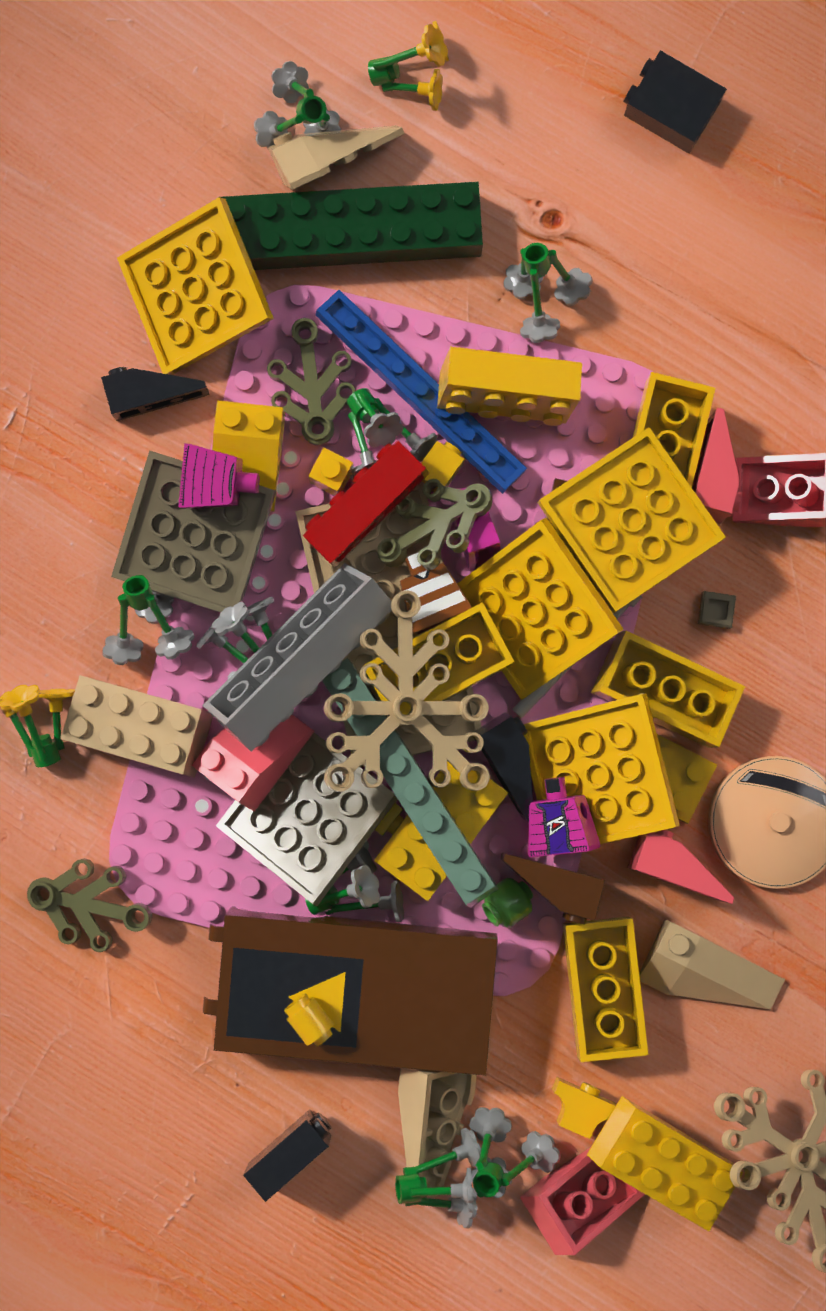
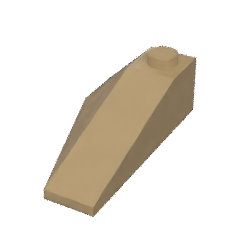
(308, 155)
(698, 969)
(431, 1116)

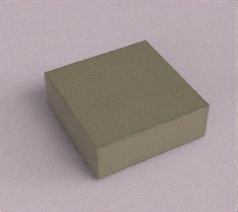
(716, 609)

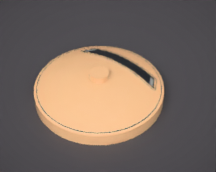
(770, 822)

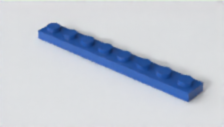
(419, 390)

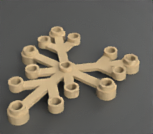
(405, 667)
(758, 1129)

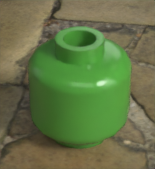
(508, 903)

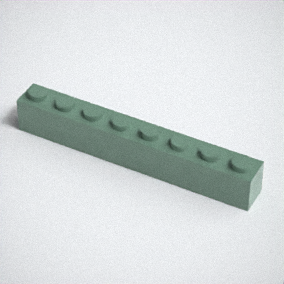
(417, 794)

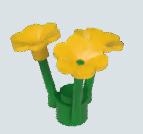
(386, 69)
(42, 748)

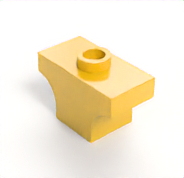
(581, 1107)

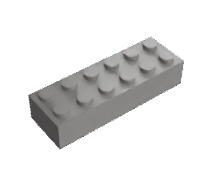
(299, 656)

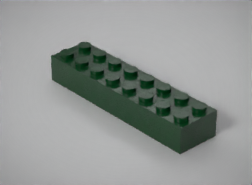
(360, 225)

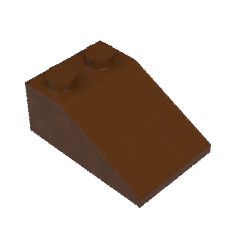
(566, 890)

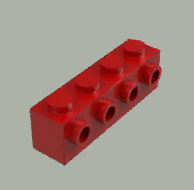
(365, 503)

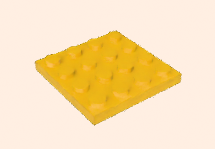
(195, 287)
(631, 519)
(540, 606)
(611, 760)

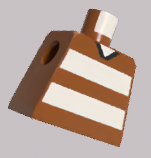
(438, 595)

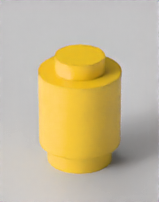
(309, 1020)

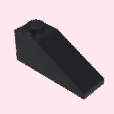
(143, 391)
(509, 758)

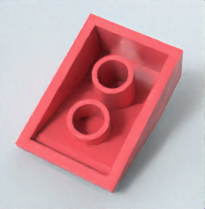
(716, 471)
(782, 490)
(253, 774)
(672, 862)
(577, 1203)

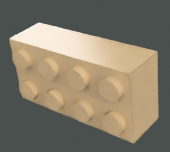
(136, 726)

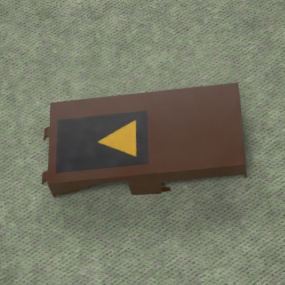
(388, 987)

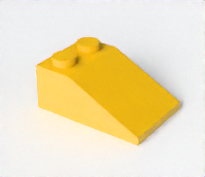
(253, 435)

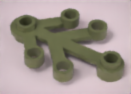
(312, 388)
(438, 523)
(84, 904)

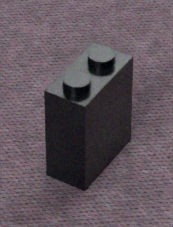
(673, 101)
(288, 1154)

